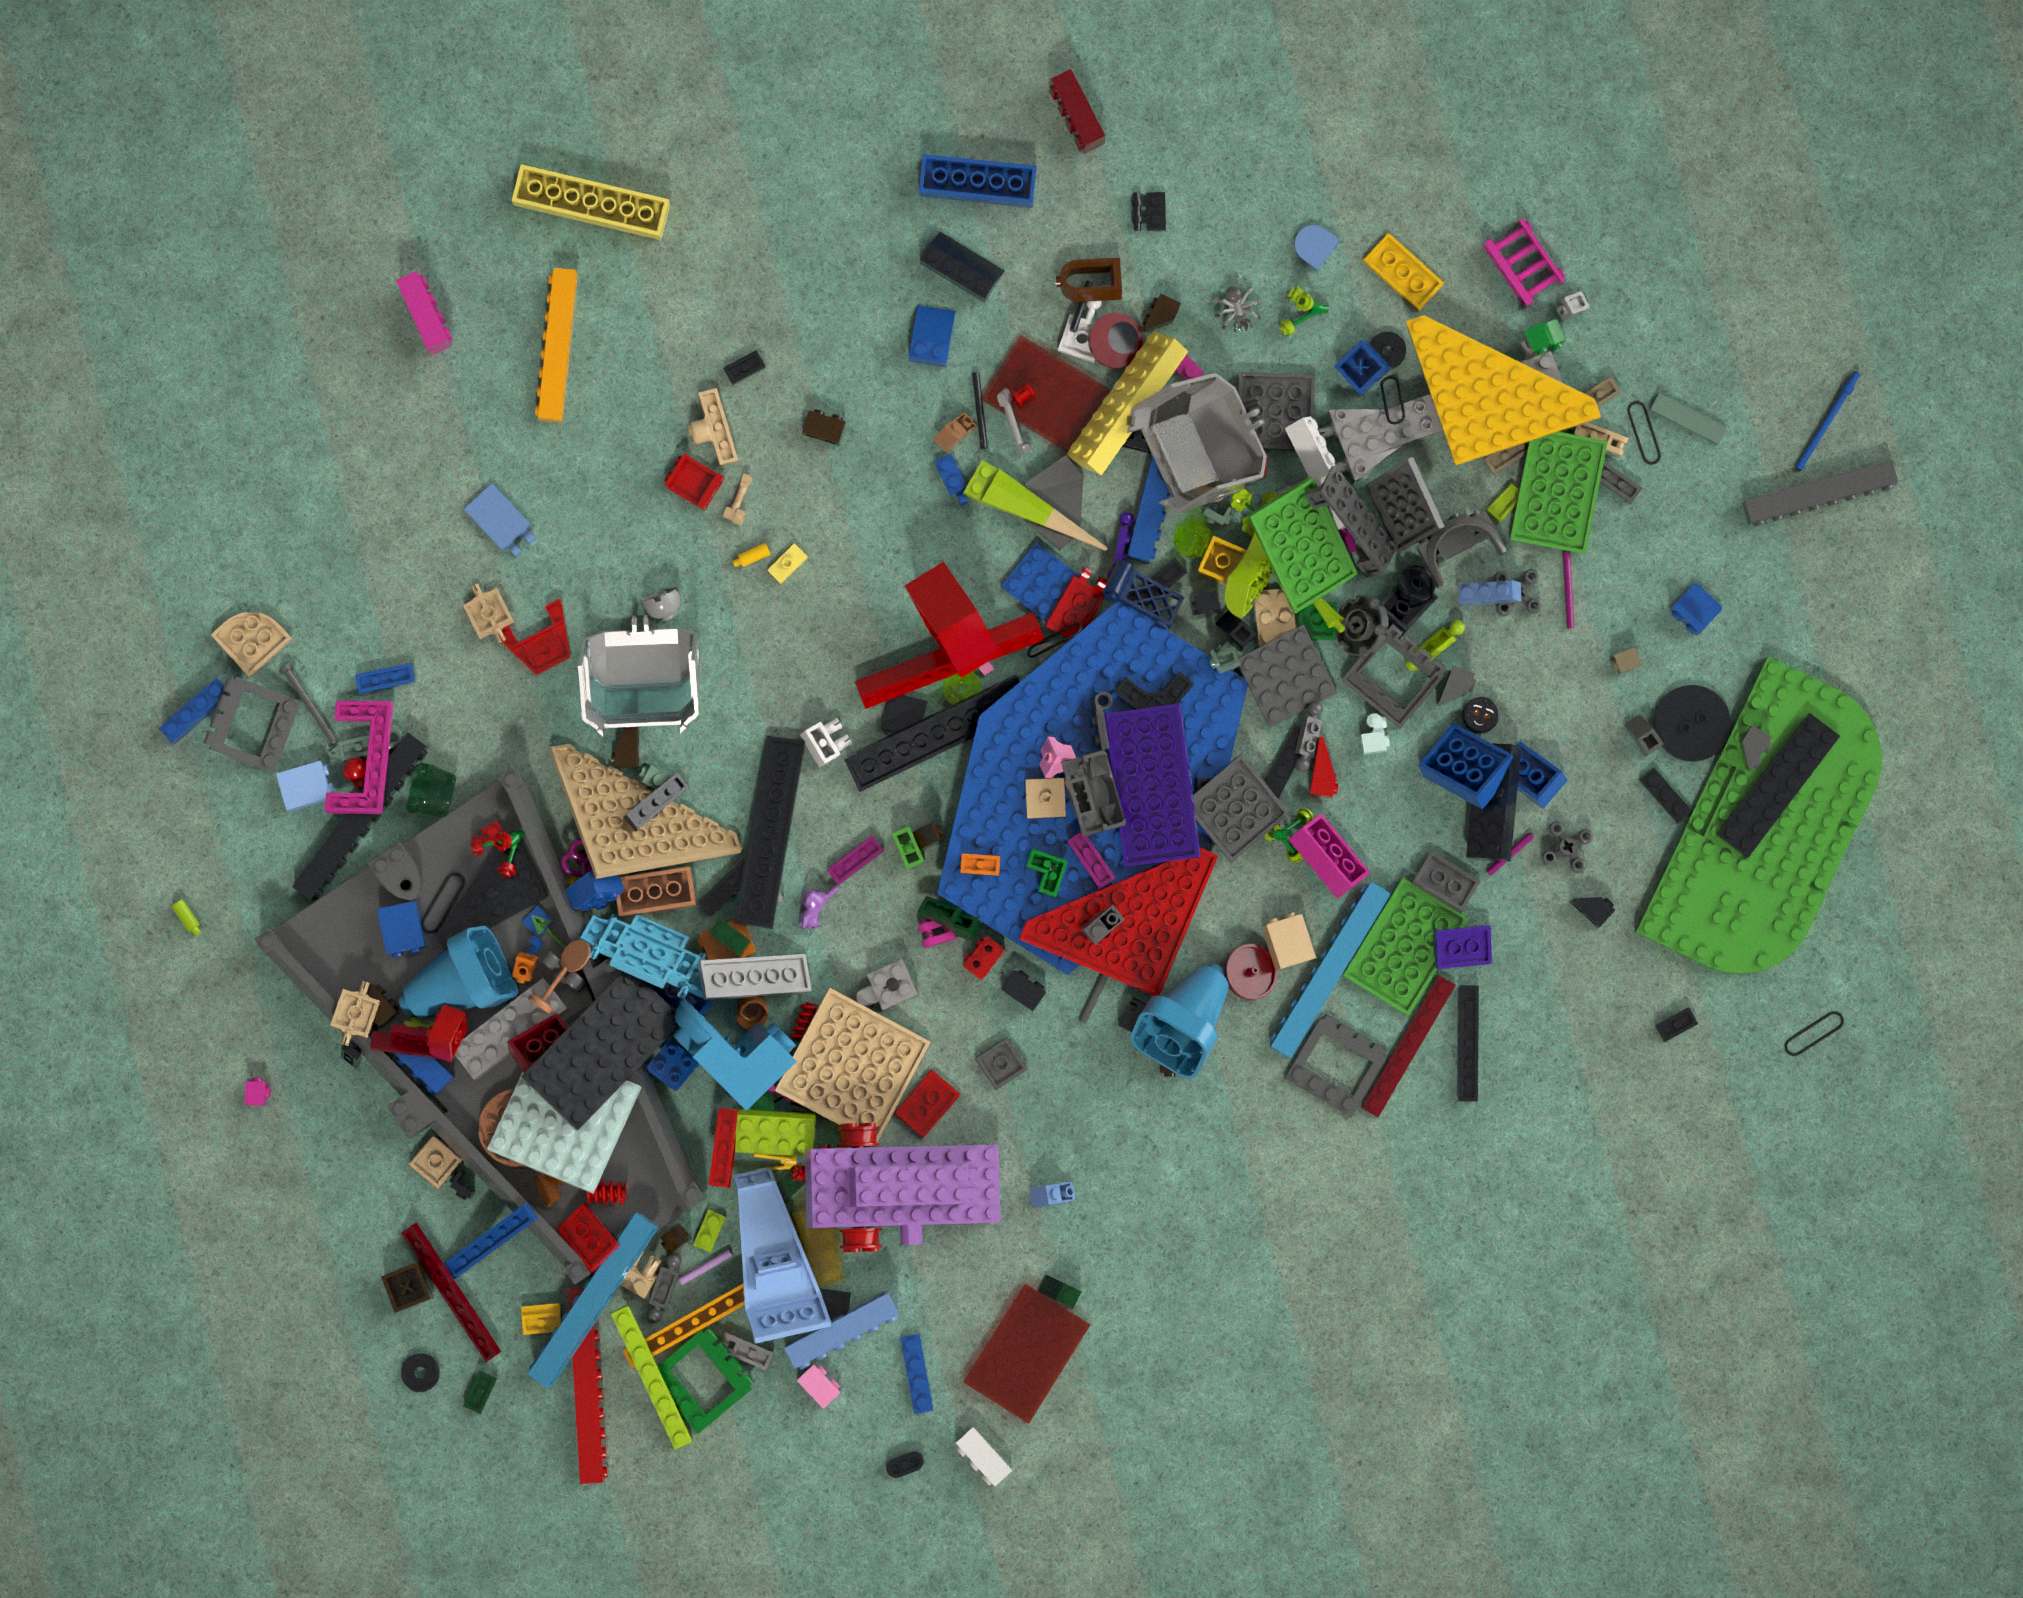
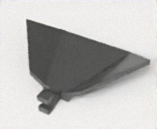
(1062, 489)

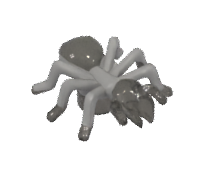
(1236, 306)

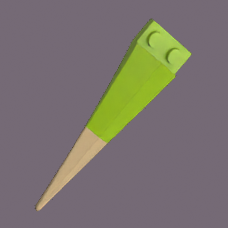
(1002, 492)

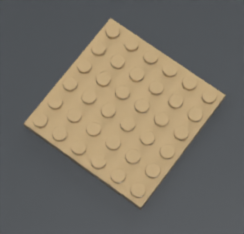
(852, 1063)

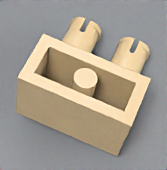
(641, 1279)

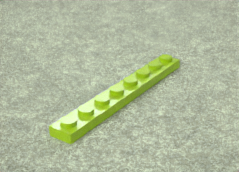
(651, 1376)

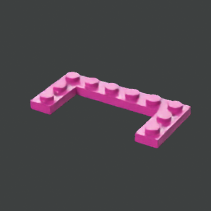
(372, 798)

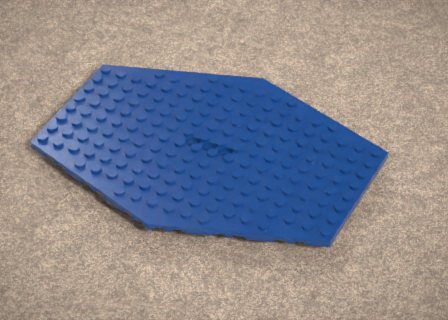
(1059, 704)

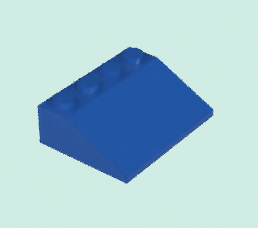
(1466, 765)

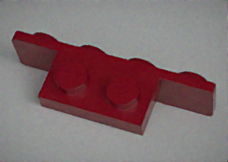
(402, 1040)

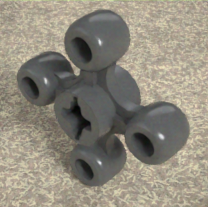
(1525, 598)
(1559, 852)
(571, 978)

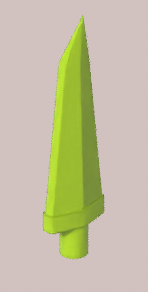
(1329, 615)

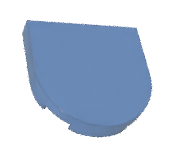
(1315, 245)

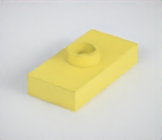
(787, 563)

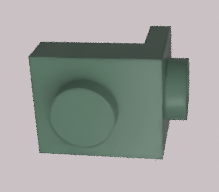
(1214, 518)
(1224, 660)
(651, 776)

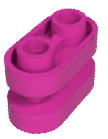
(927, 927)

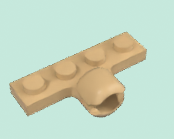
(713, 428)

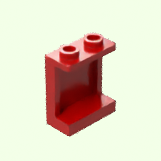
(693, 481)

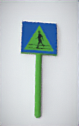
(538, 922)

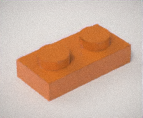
(980, 864)

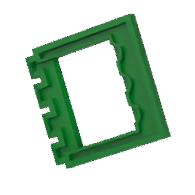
(729, 1368)

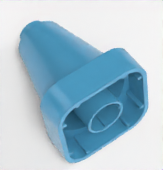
(462, 977)
(1182, 1024)

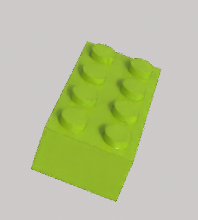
(775, 1132)

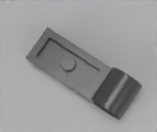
(1098, 721)

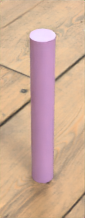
(704, 1267)

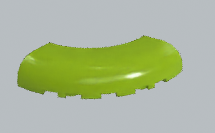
(1248, 579)

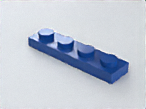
(916, 1373)

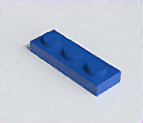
(385, 678)

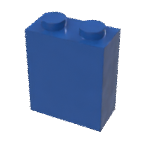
(401, 929)

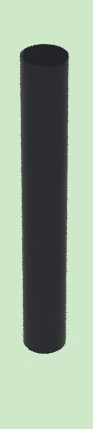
(1079, 311)

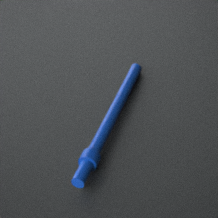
(1846, 390)

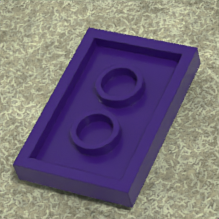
(1462, 946)

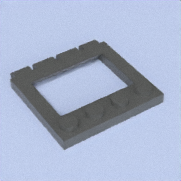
(1378, 696)
(278, 733)
(1324, 1089)

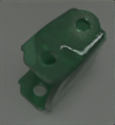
(431, 791)

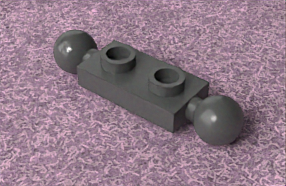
(1308, 736)
(664, 1288)

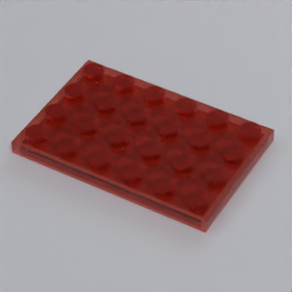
(1063, 393)
(1026, 1353)

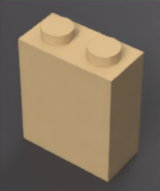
(1288, 941)

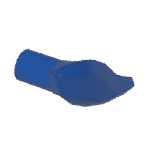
(534, 947)

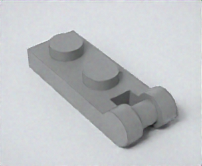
(748, 1351)

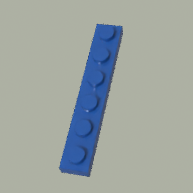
(491, 1240)

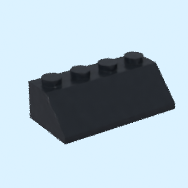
(961, 266)

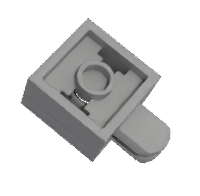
(888, 987)

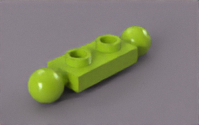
(1439, 641)

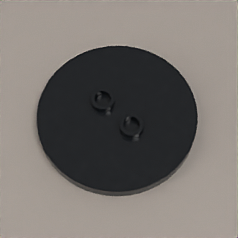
(1692, 723)

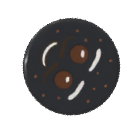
(1481, 715)

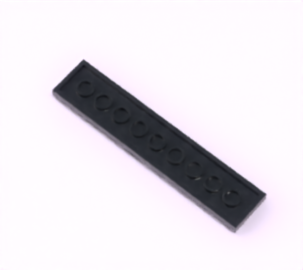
(923, 738)
(770, 832)

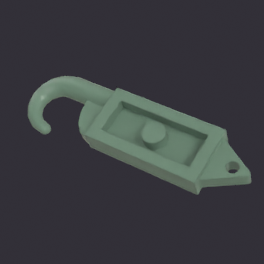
(359, 746)

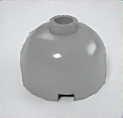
(663, 604)

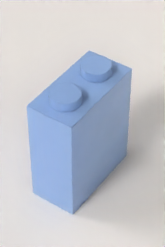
(305, 785)

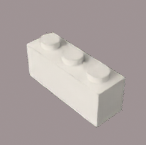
(983, 1457)

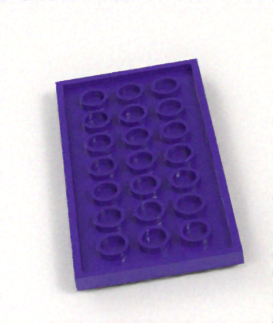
(1153, 784)

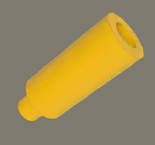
(752, 555)

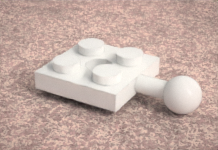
(1069, 343)

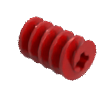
(806, 1017)
(608, 1193)

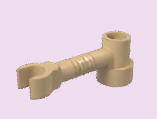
(734, 512)

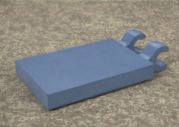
(499, 519)

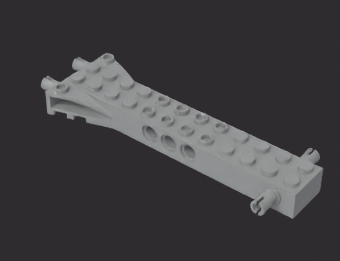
(1369, 438)

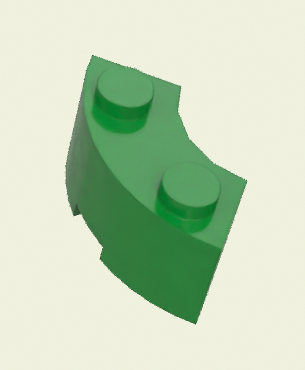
(1545, 337)

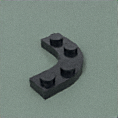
(1141, 699)

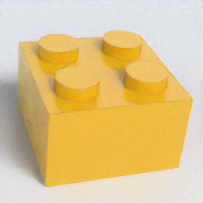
(1220, 560)

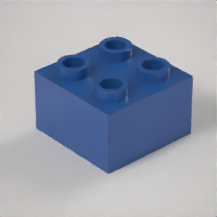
(1362, 367)
(594, 893)

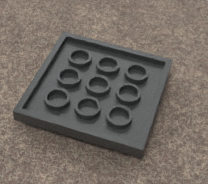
(1282, 402)
(1405, 505)
(1286, 675)
(1237, 808)

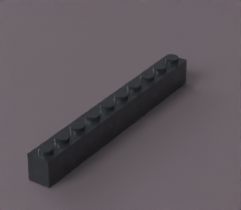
(354, 826)

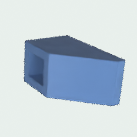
(1052, 1194)

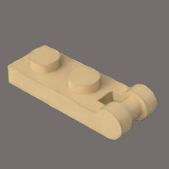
(1593, 431)

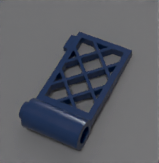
(1119, 586)

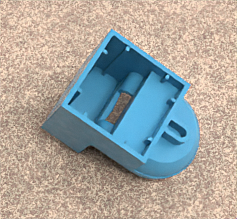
(740, 1068)

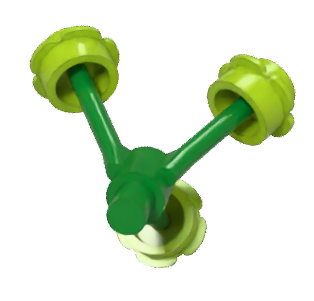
(1304, 303)
(1303, 817)

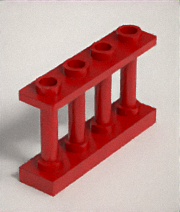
(724, 1148)

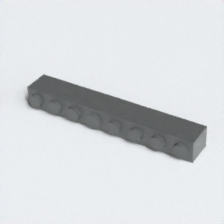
(1820, 492)

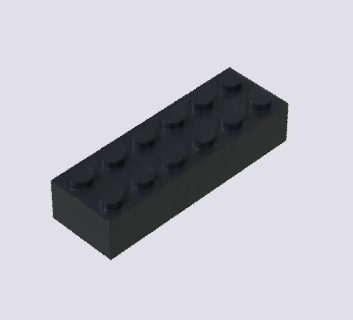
(1493, 826)

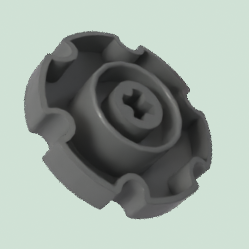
(1363, 625)

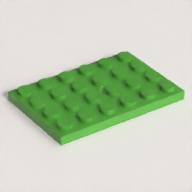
(1559, 491)
(1302, 546)
(1400, 949)

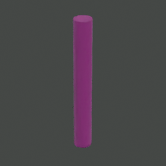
(1515, 849)

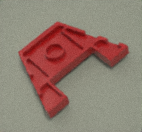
(544, 648)

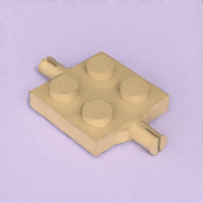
(488, 613)
(355, 1013)

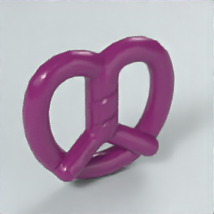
(578, 857)

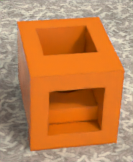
(525, 961)

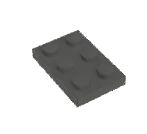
(1446, 882)

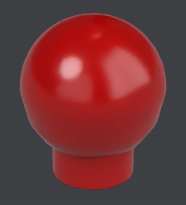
(354, 771)

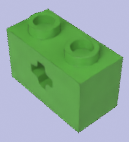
(908, 848)

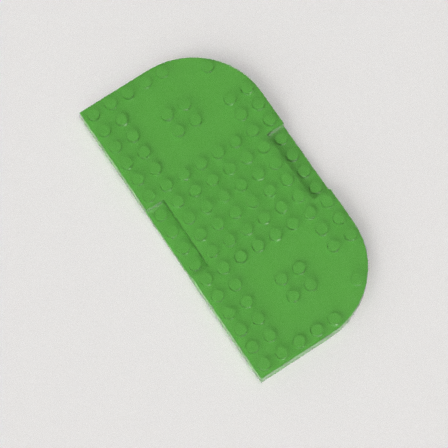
(1758, 909)

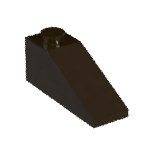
(627, 749)

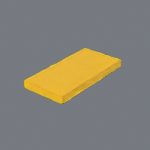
(1403, 271)

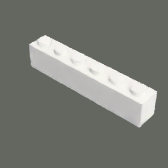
(1313, 454)

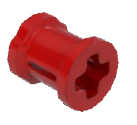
(1023, 393)

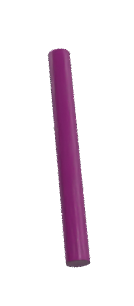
(1568, 590)

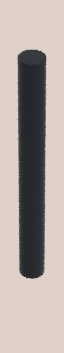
(979, 410)

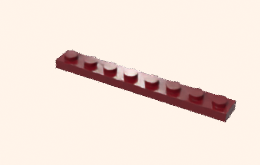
(1408, 1046)
(451, 1292)

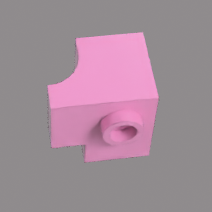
(1053, 755)

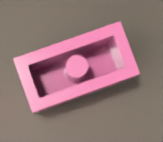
(819, 1385)

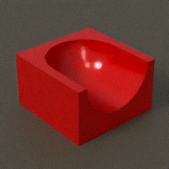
(952, 619)

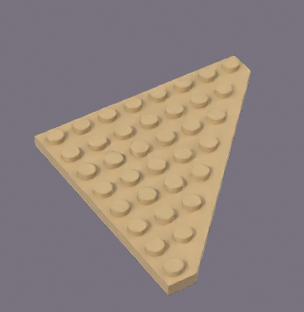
(601, 799)

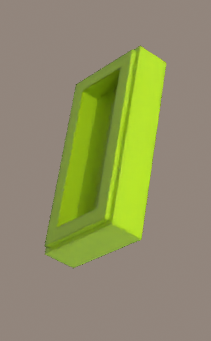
(1504, 503)

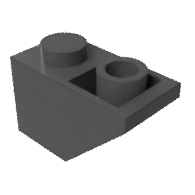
(1643, 735)
(1753, 745)
(1101, 924)

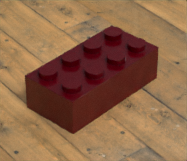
(1077, 111)

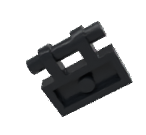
(1155, 211)

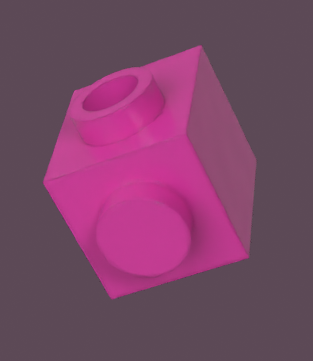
(257, 1092)

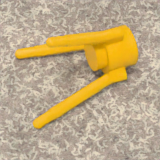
(787, 1160)

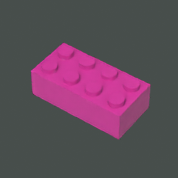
(423, 311)
(1329, 856)

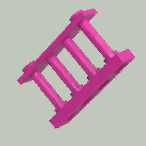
(1504, 264)

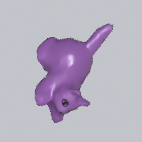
(813, 904)

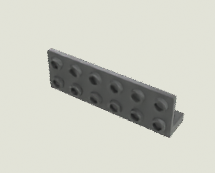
(1357, 519)

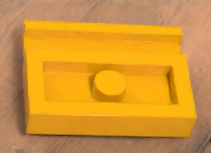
(540, 1318)

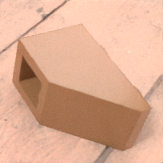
(955, 432)

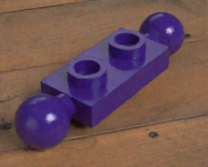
(1125, 519)

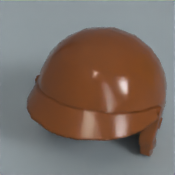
(751, 1010)

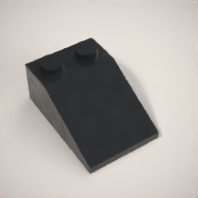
(1404, 612)

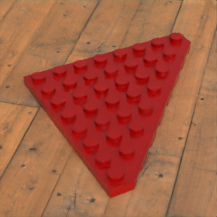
(1142, 947)

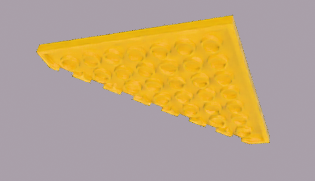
(1489, 398)

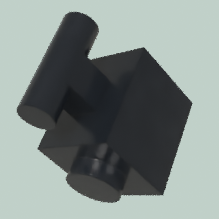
(1130, 1017)

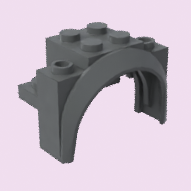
(1455, 539)
(1093, 793)

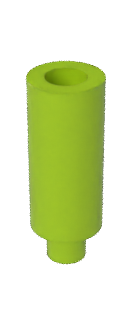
(186, 917)

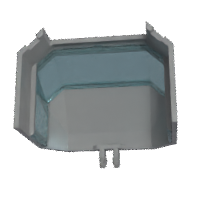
(639, 677)

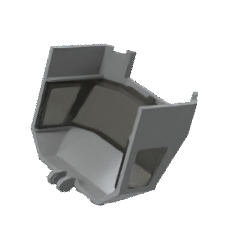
(1201, 440)

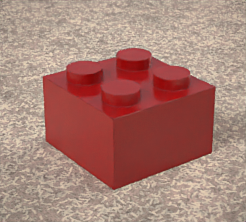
(447, 1032)

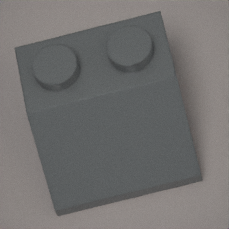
(1456, 685)

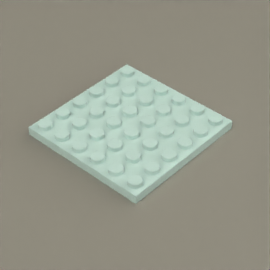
(545, 1142)

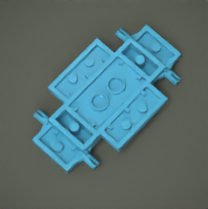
(646, 952)

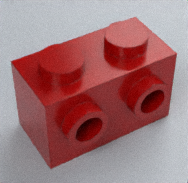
(983, 957)

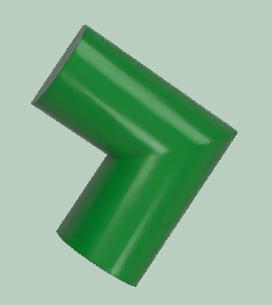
(1052, 869)

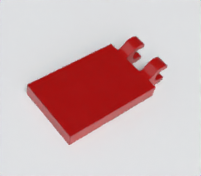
(1077, 604)

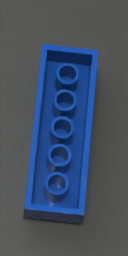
(977, 181)

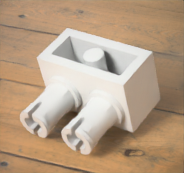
(821, 744)

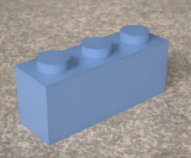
(1489, 593)

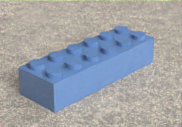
(843, 1328)

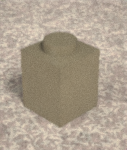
(1625, 661)

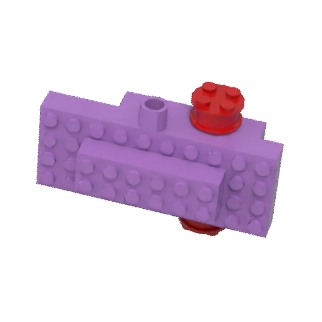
(897, 1187)

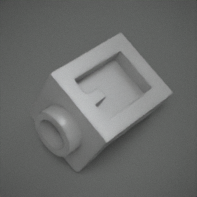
(1572, 305)

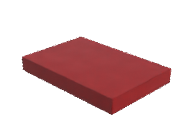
(927, 1104)
(588, 1237)

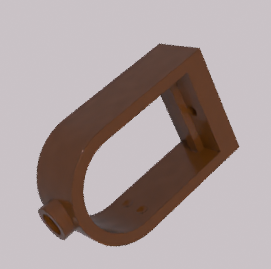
(1086, 294)

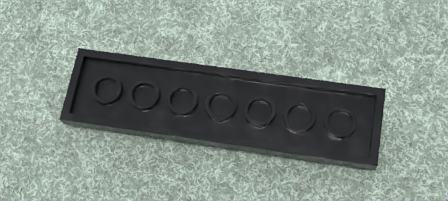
(1778, 785)

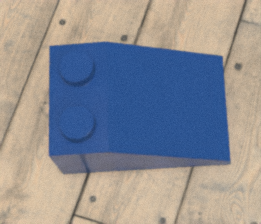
(932, 336)
(1538, 777)

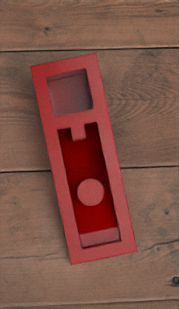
(1323, 775)

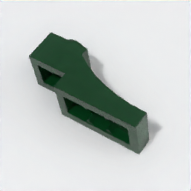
(950, 917)

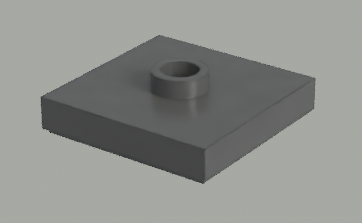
(1001, 1063)

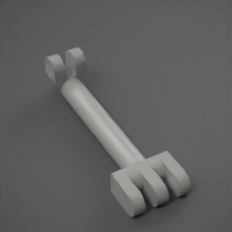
(1004, 400)

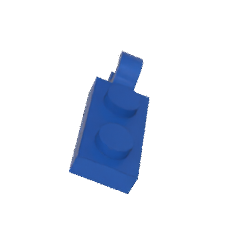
(951, 477)

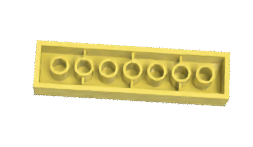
(591, 202)
(1141, 379)

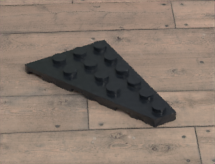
(495, 897)

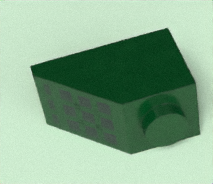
(1059, 1291)

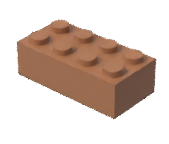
(656, 892)

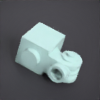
(1376, 740)

